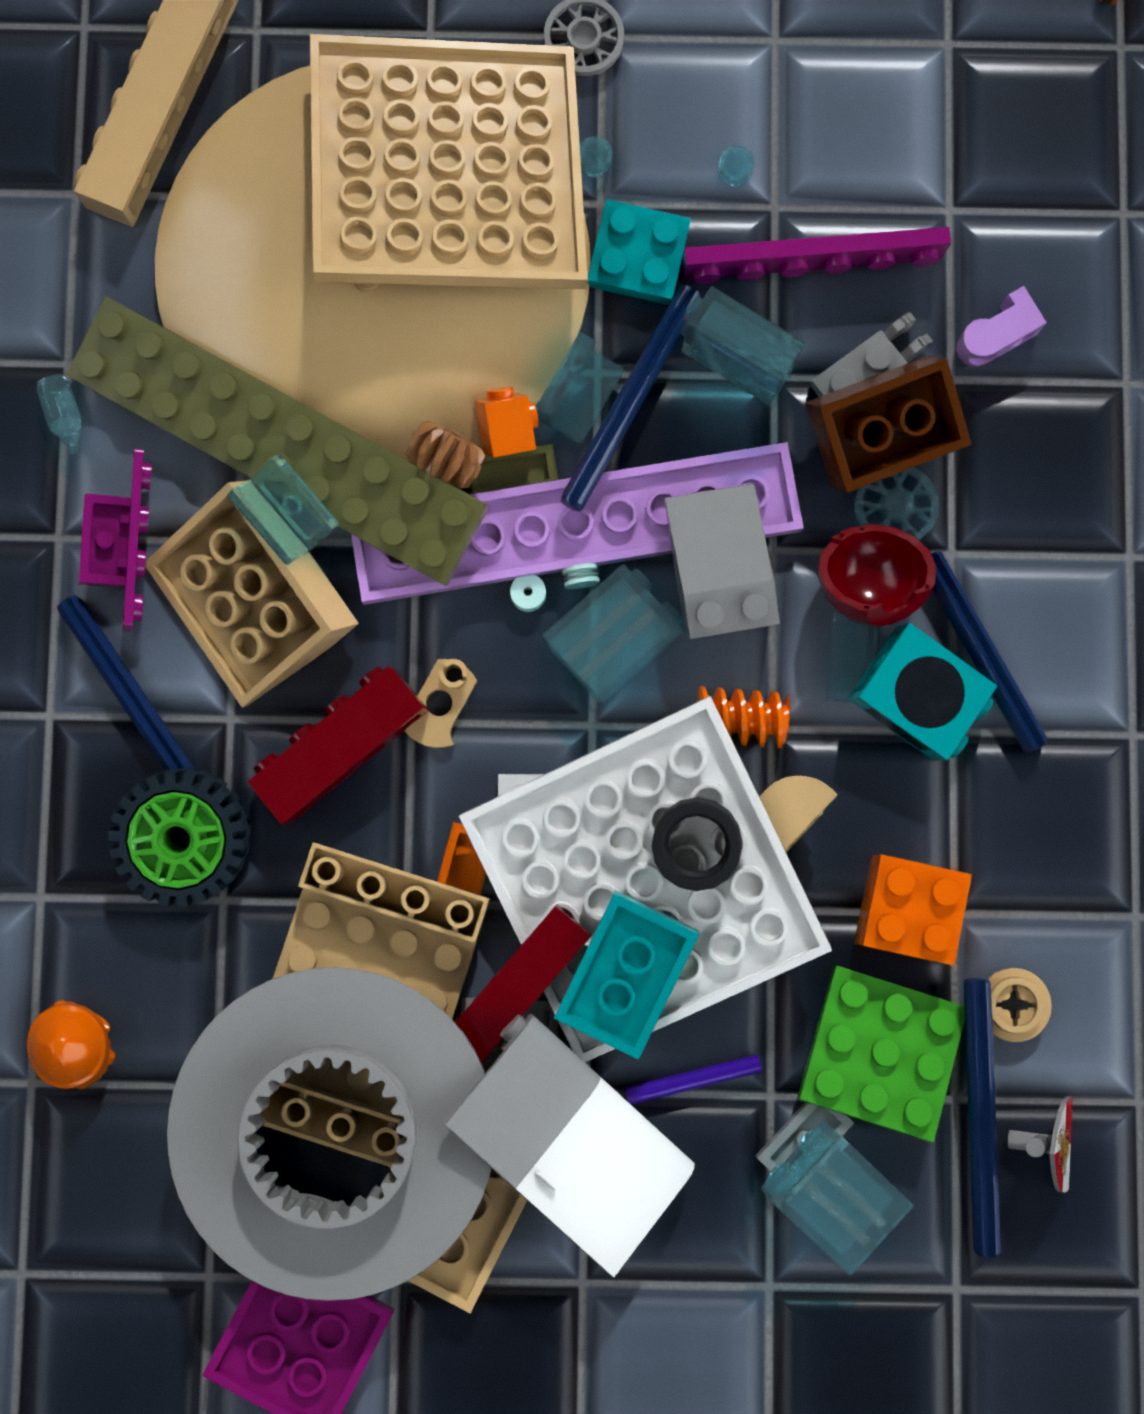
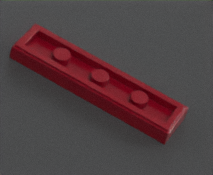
(522, 979)

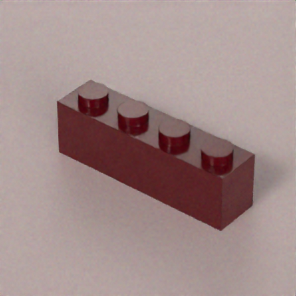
(337, 745)

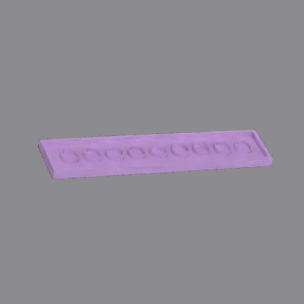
(622, 521)

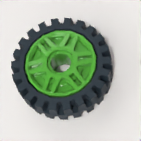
(150, 855)

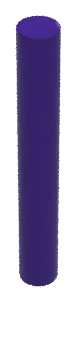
(693, 1079)

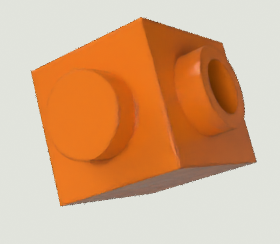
(506, 422)

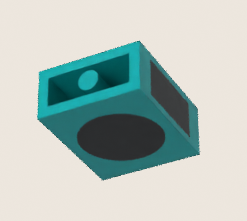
(923, 693)

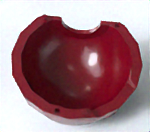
(876, 574)

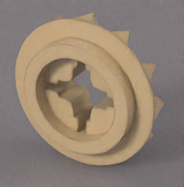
(1028, 1021)

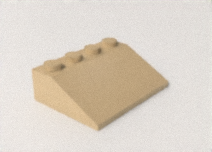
(243, 602)

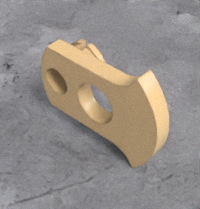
(436, 730)

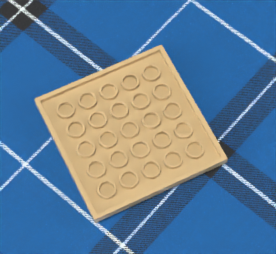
(445, 163)

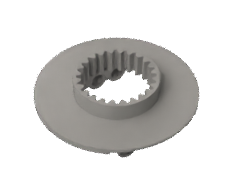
(301, 1239)

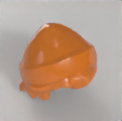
(69, 1046)

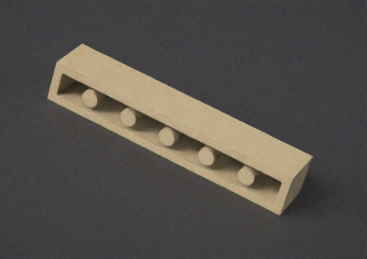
(151, 106)

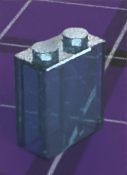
(739, 344)
(614, 633)
(836, 1197)

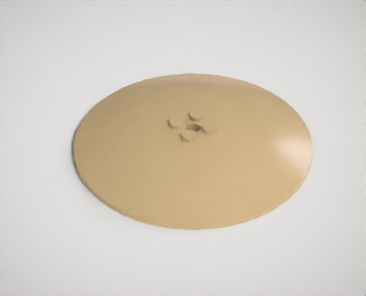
(363, 354)

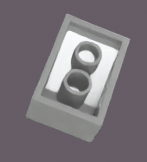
(721, 561)

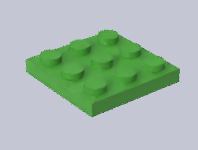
(882, 1053)

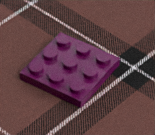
(297, 1350)

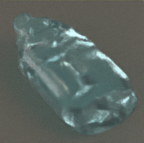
(60, 410)

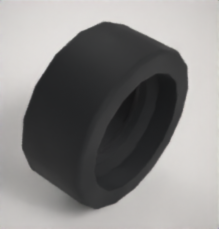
(702, 879)

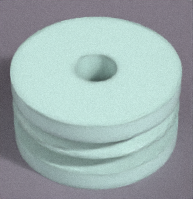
(581, 576)
(531, 602)

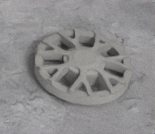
(586, 35)

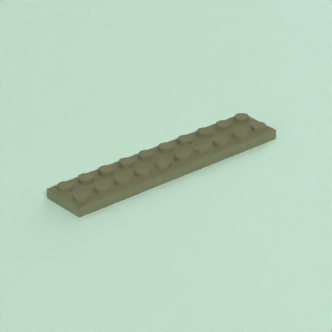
(251, 422)

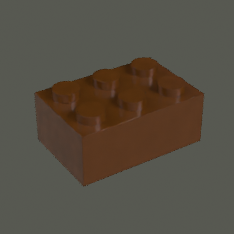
(888, 423)

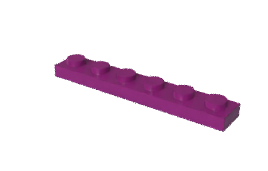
(830, 253)

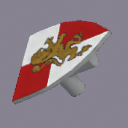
(1056, 1145)

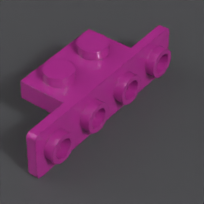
(111, 540)

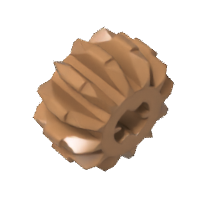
(445, 454)

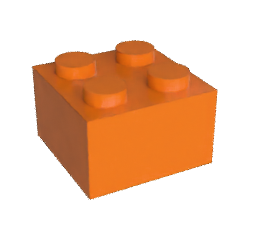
(913, 909)

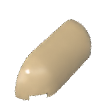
(795, 806)

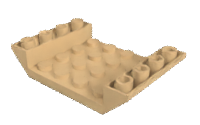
(383, 924)

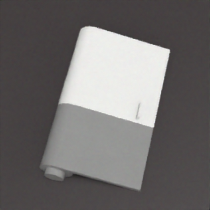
(570, 1144)

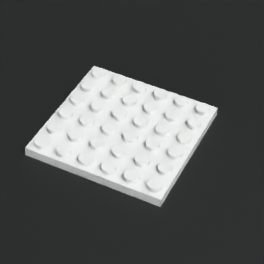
(592, 833)

